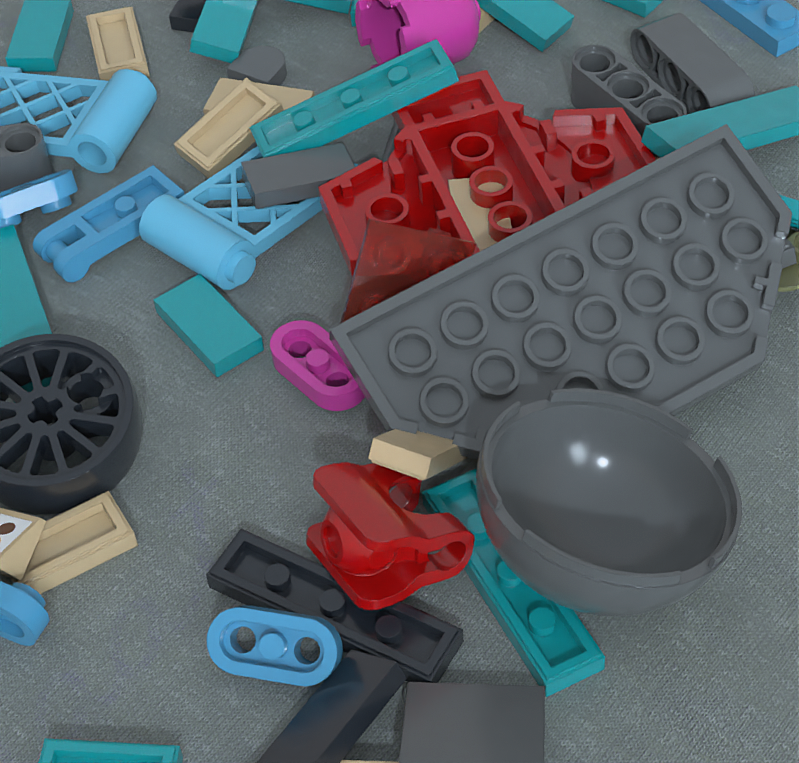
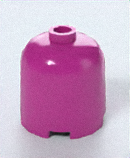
(403, 25)

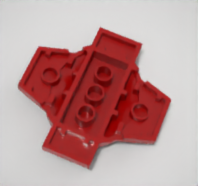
(481, 137)

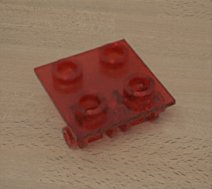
(397, 259)

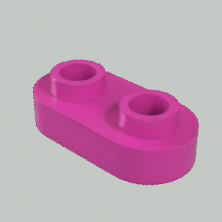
(319, 374)

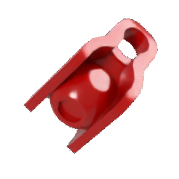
(375, 539)

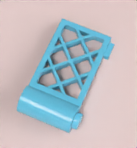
(98, 127)
(210, 237)

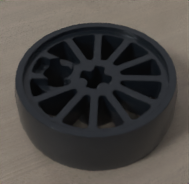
(77, 372)

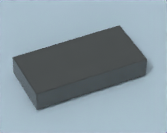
(294, 174)

